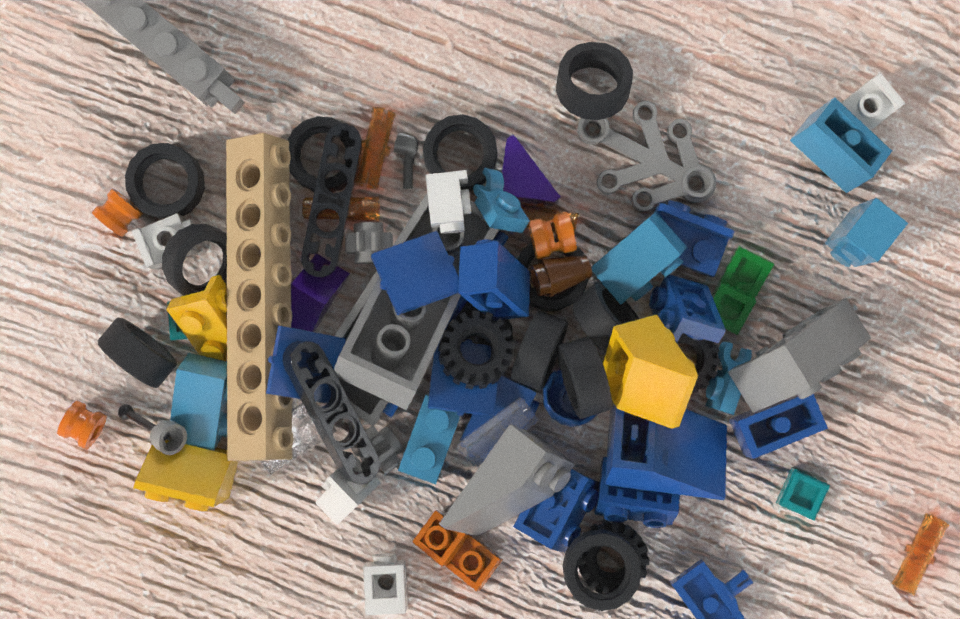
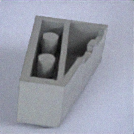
(802, 358)

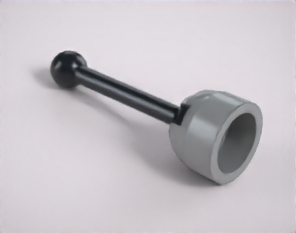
(159, 432)

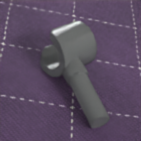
(407, 146)

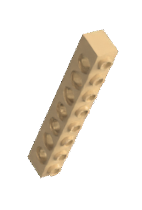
(257, 294)

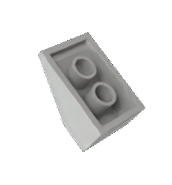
(391, 351)
(509, 481)

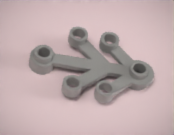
(653, 160)

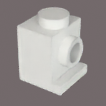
(880, 98)
(448, 201)
(149, 239)
(343, 495)
(381, 599)

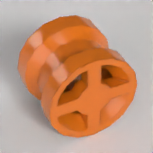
(117, 212)
(81, 424)

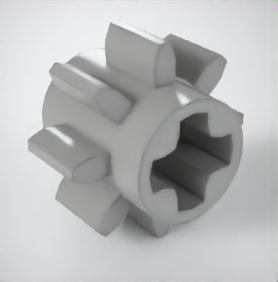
(367, 239)
(386, 447)

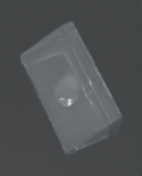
(481, 441)

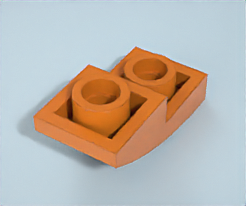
(457, 552)

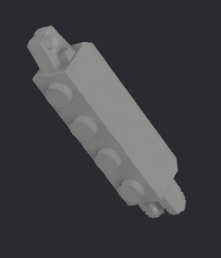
(169, 50)

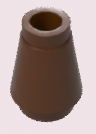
(559, 273)

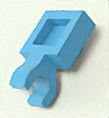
(499, 207)
(722, 391)

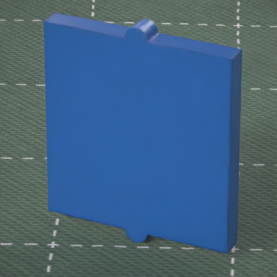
(416, 272)
(279, 381)
(452, 397)

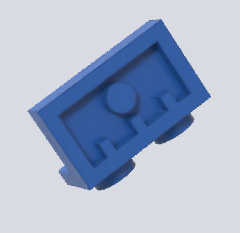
(703, 237)
(687, 309)
(625, 504)
(558, 518)

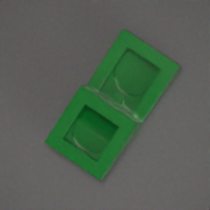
(740, 286)

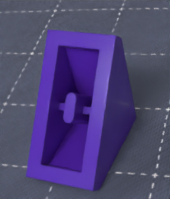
(524, 177)
(314, 295)

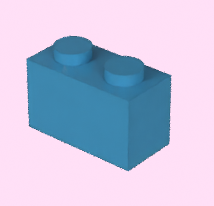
(841, 145)
(865, 234)
(639, 258)
(201, 400)
(429, 443)

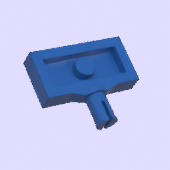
(709, 596)

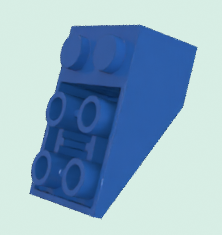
(667, 460)

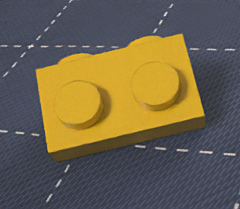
(204, 318)

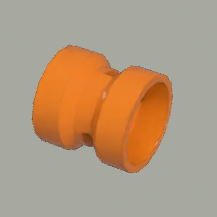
(543, 238)

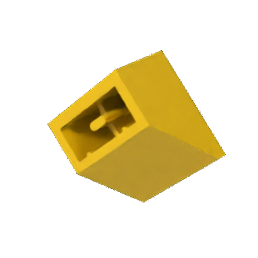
(649, 372)
(192, 475)

